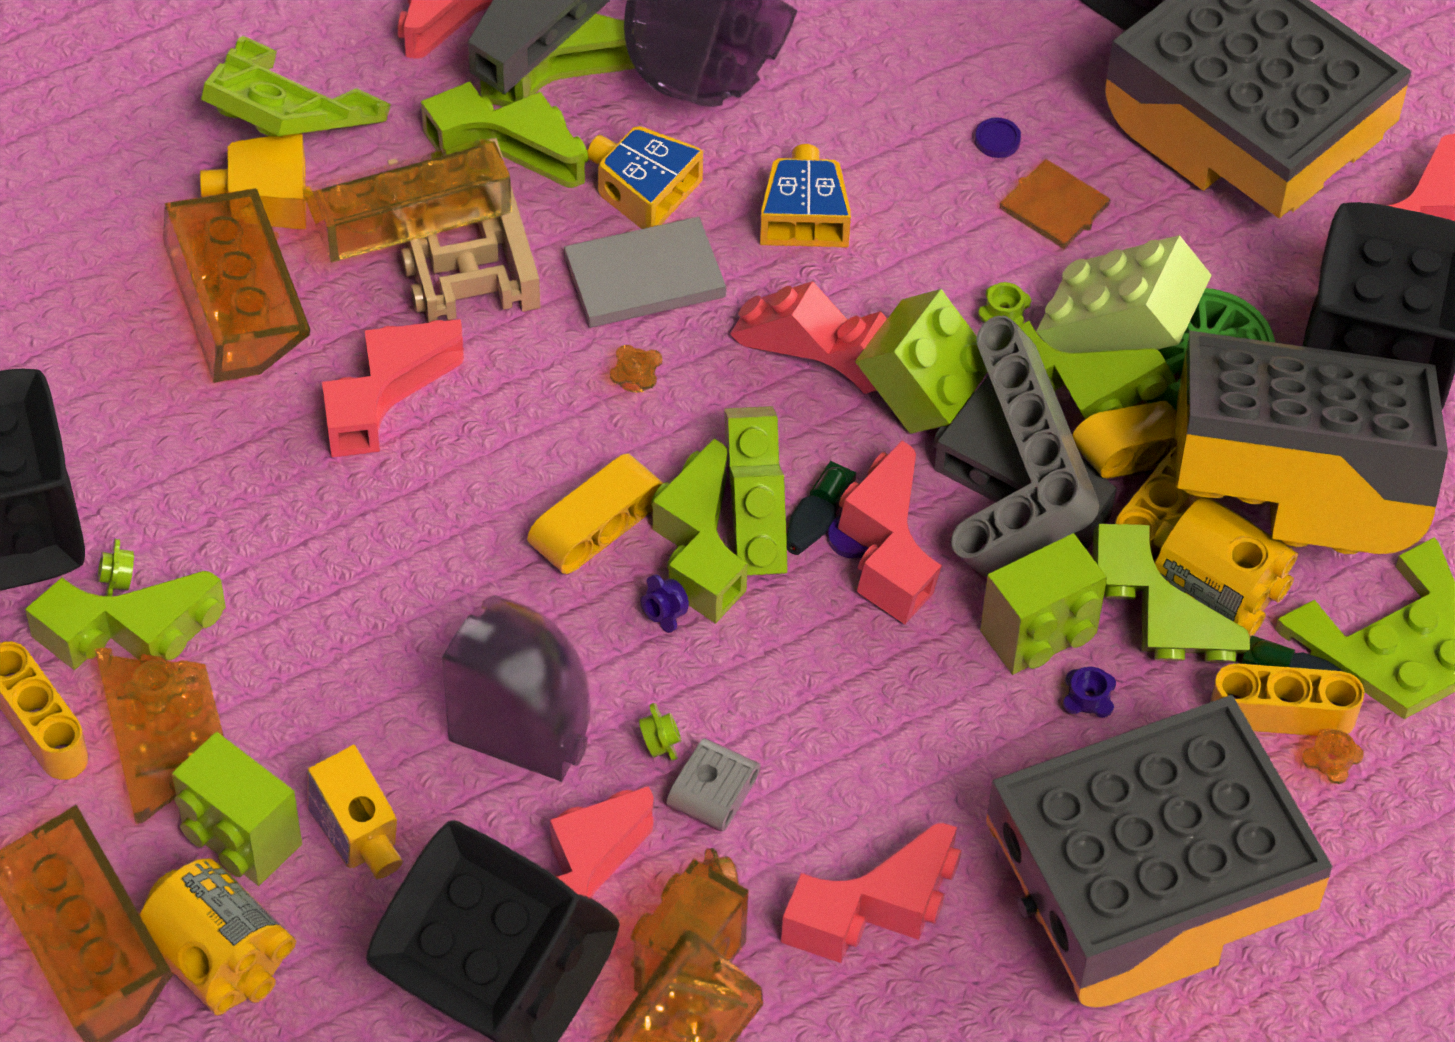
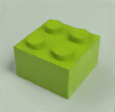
(924, 361)
(1043, 604)
(236, 809)

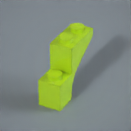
(591, 50)
(526, 131)
(1104, 378)
(756, 489)
(689, 517)
(1170, 618)
(144, 621)

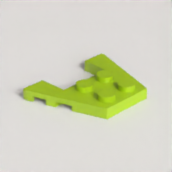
(277, 104)
(1404, 657)

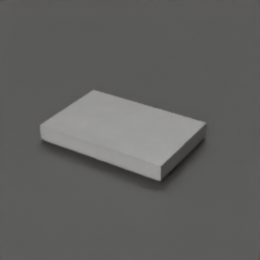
(644, 271)

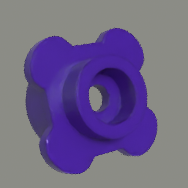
(664, 602)
(1091, 680)

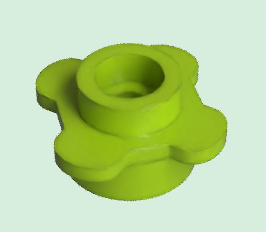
(1008, 296)
(116, 568)
(660, 733)

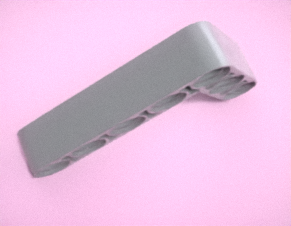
(1026, 398)

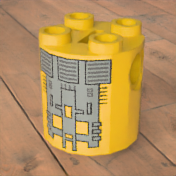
(1224, 561)
(215, 935)

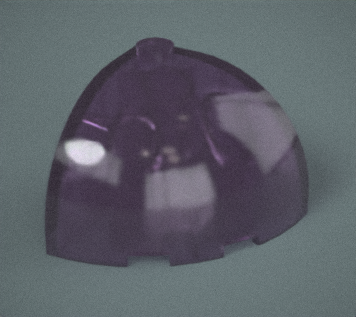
(704, 46)
(517, 689)

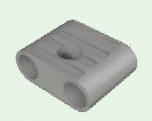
(713, 784)

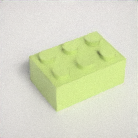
(1126, 299)

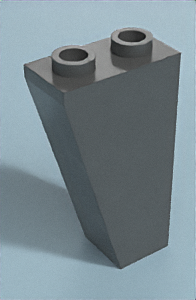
(521, 34)
(985, 457)

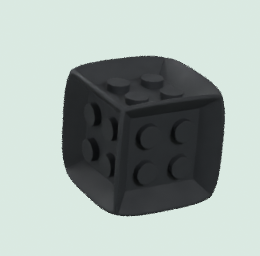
(1388, 288)
(37, 503)
(492, 938)

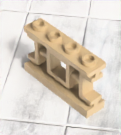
(466, 257)

